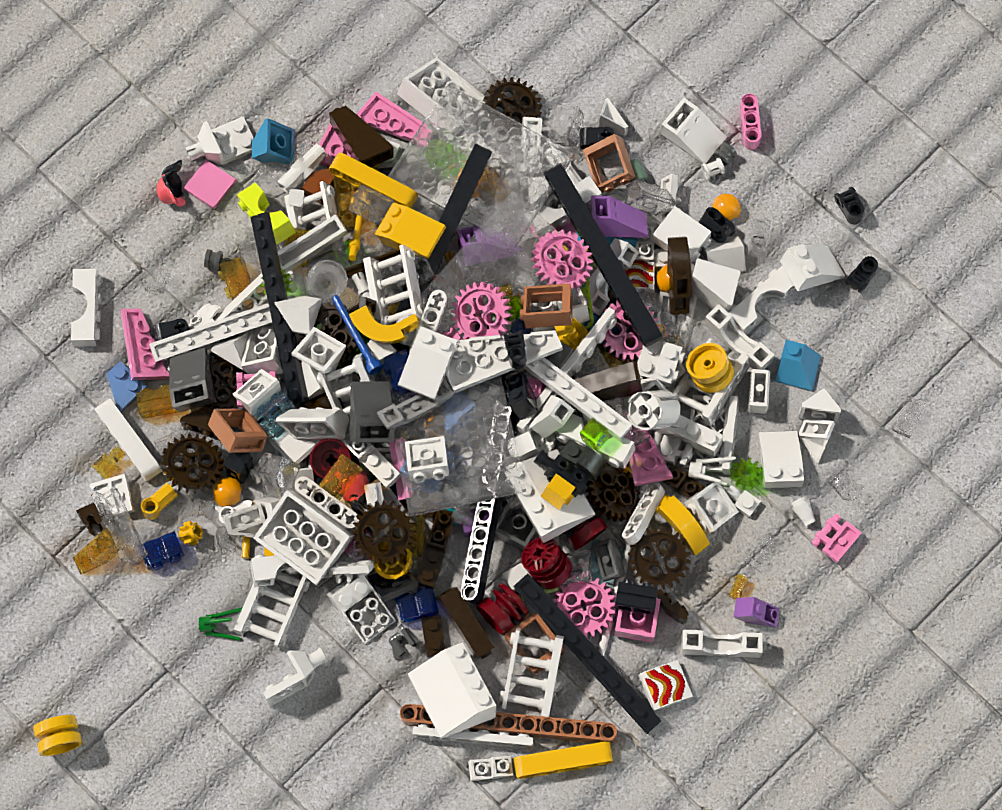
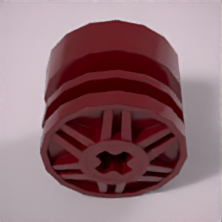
(322, 453)
(585, 532)
(546, 563)
(505, 605)

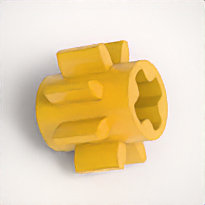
(190, 533)

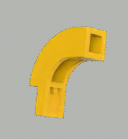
(385, 334)
(683, 522)

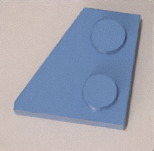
(123, 387)

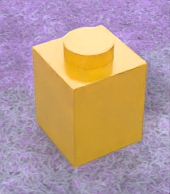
(558, 492)

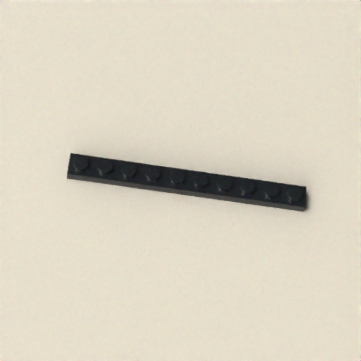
(276, 292)
(587, 653)

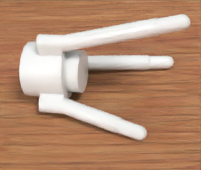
(698, 471)

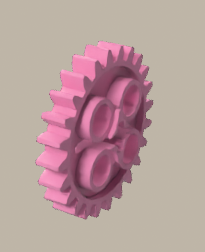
(576, 253)
(496, 305)
(617, 342)
(578, 590)

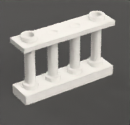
(299, 221)
(377, 286)
(358, 366)
(720, 398)
(252, 607)
(550, 665)

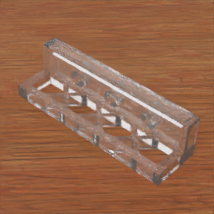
(120, 525)

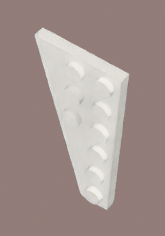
(487, 357)

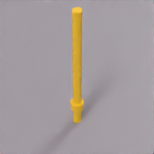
(354, 244)

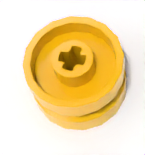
(710, 367)
(57, 735)

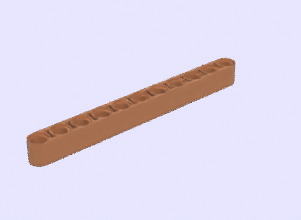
(519, 719)

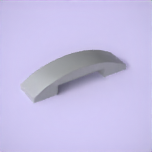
(413, 408)

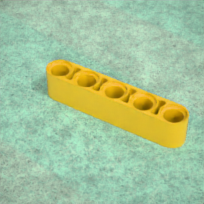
(359, 173)
(563, 760)

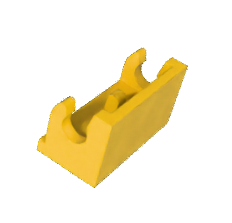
(572, 334)

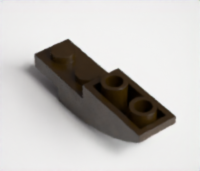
(679, 275)
(435, 549)

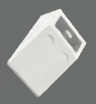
(692, 131)
(361, 607)

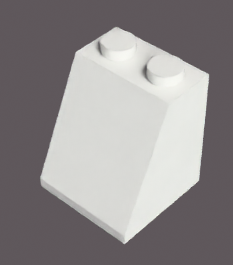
(714, 283)

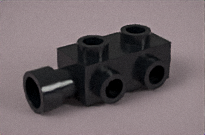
(565, 470)

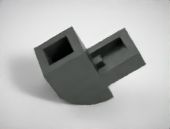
(584, 459)

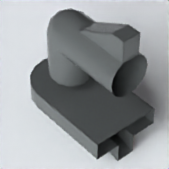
(394, 640)

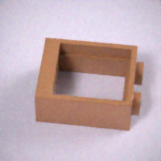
(601, 148)
(547, 293)
(249, 440)
(527, 621)

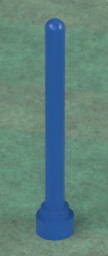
(372, 365)

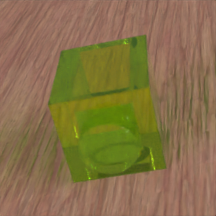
(594, 435)

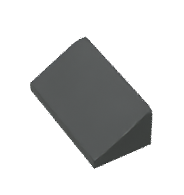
(609, 560)

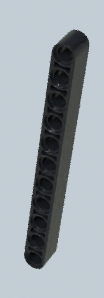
(455, 210)
(603, 255)
(485, 545)

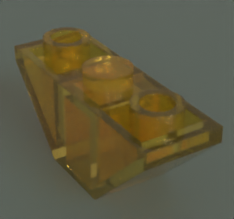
(344, 193)
(96, 552)

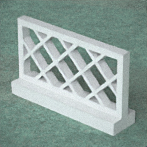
(728, 431)

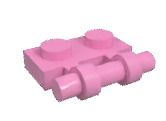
(840, 542)

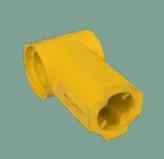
(159, 500)

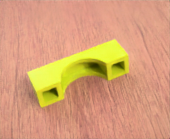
(255, 202)

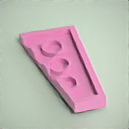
(389, 117)
(139, 353)
(648, 464)

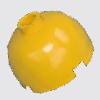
(395, 569)

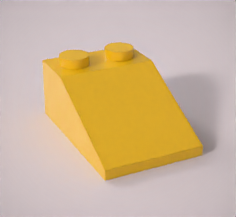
(410, 229)

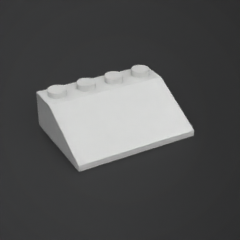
(428, 82)
(544, 516)
(303, 536)
(453, 691)

